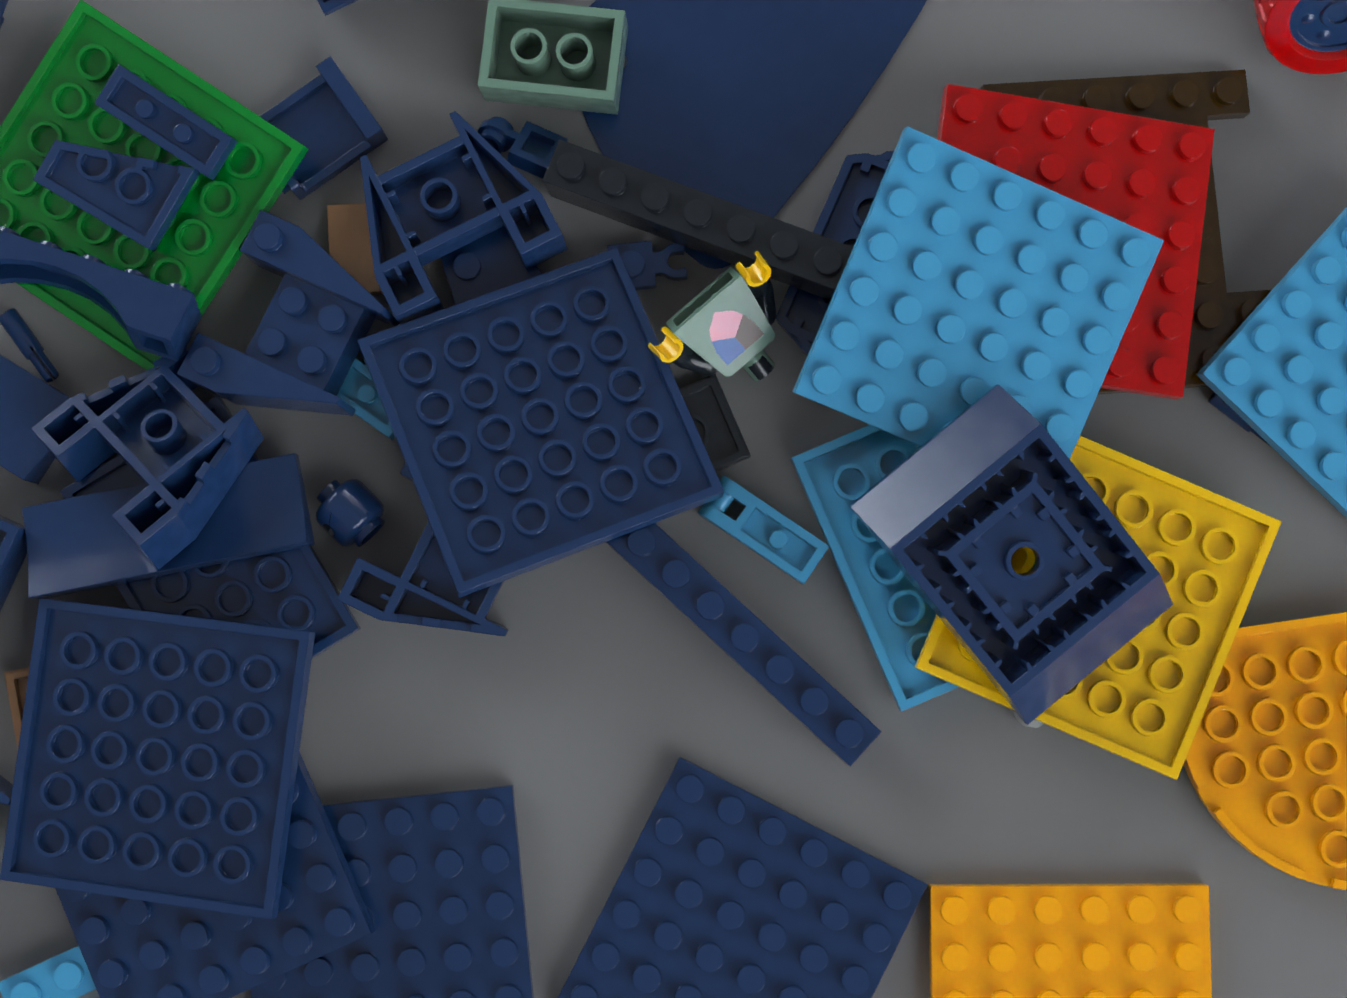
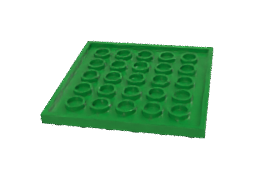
(213, 218)

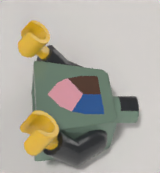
(725, 325)

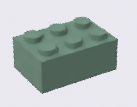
(553, 55)

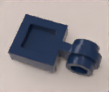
(529, 149)

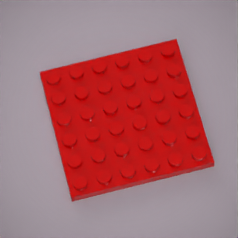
(1122, 166)

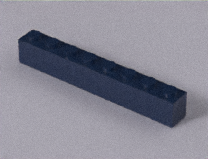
(747, 641)

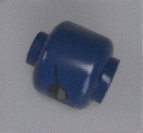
(349, 512)

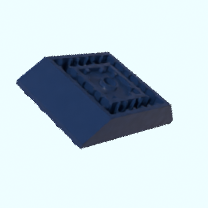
(965, 509)

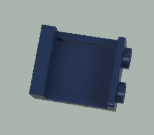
(329, 122)

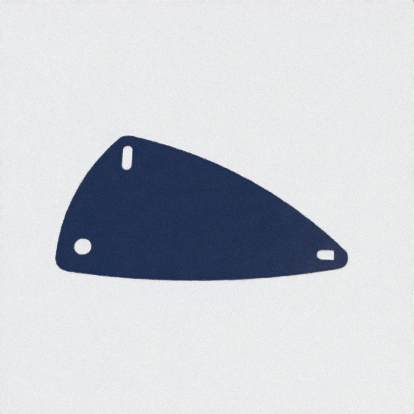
(744, 90)

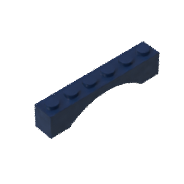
(152, 314)

